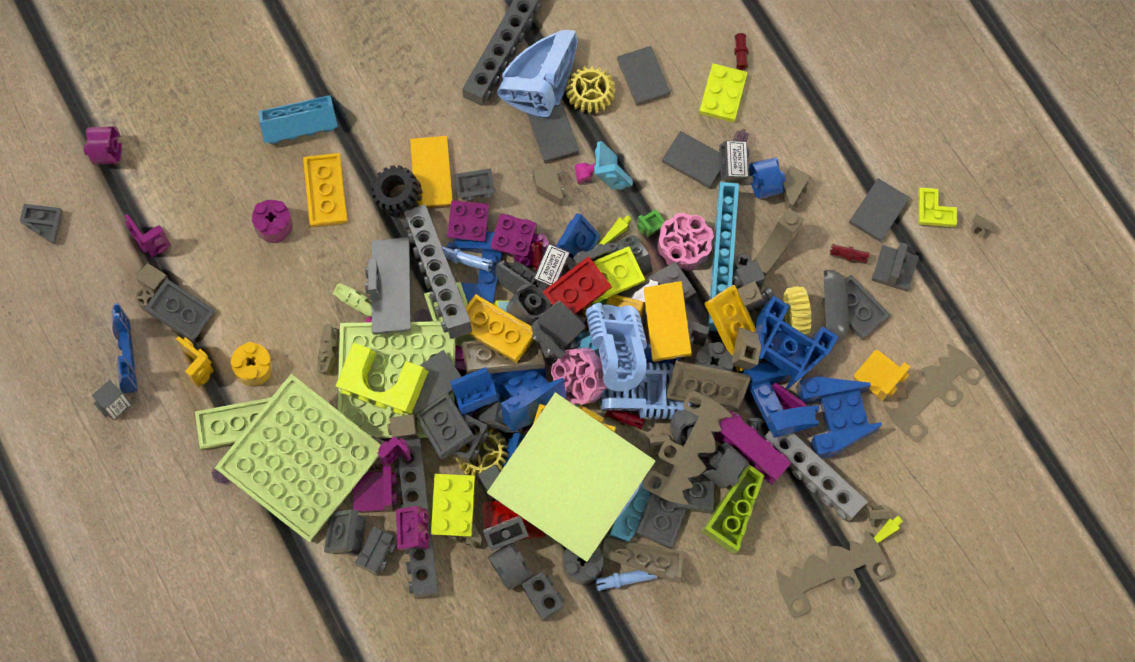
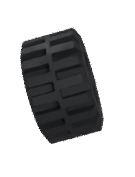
(387, 181)

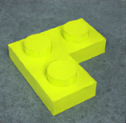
(930, 213)

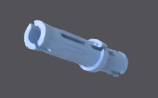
(457, 256)
(618, 580)

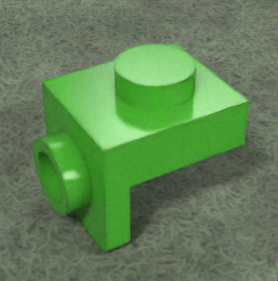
(650, 223)

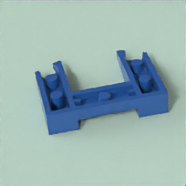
(487, 281)
(125, 363)
(778, 420)

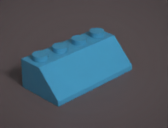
(297, 119)

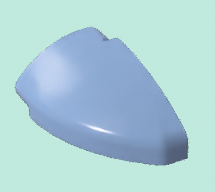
(540, 74)

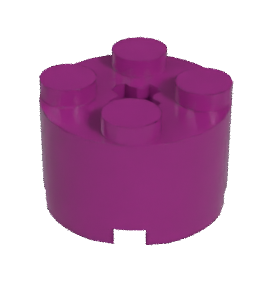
(103, 145)
(272, 211)

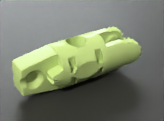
(353, 299)

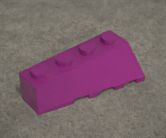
(753, 447)

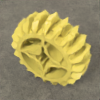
(590, 98)
(799, 309)
(489, 454)

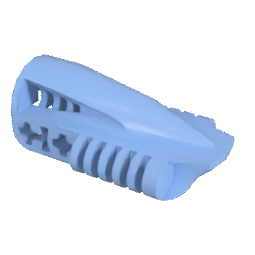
(620, 342)
(647, 397)

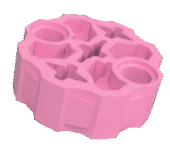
(696, 241)
(581, 375)

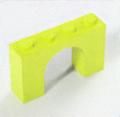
(400, 397)

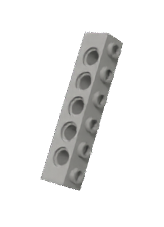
(825, 473)

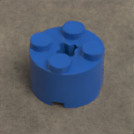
(767, 178)

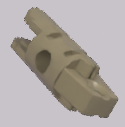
(327, 349)

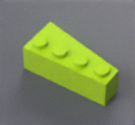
(732, 514)

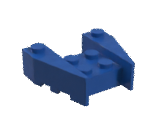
(786, 345)
(524, 393)
(841, 411)

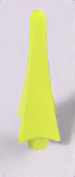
(618, 228)
(888, 529)

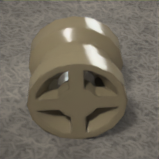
(143, 296)

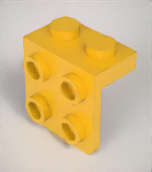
(200, 369)
(881, 374)

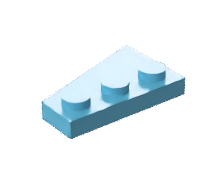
(628, 521)

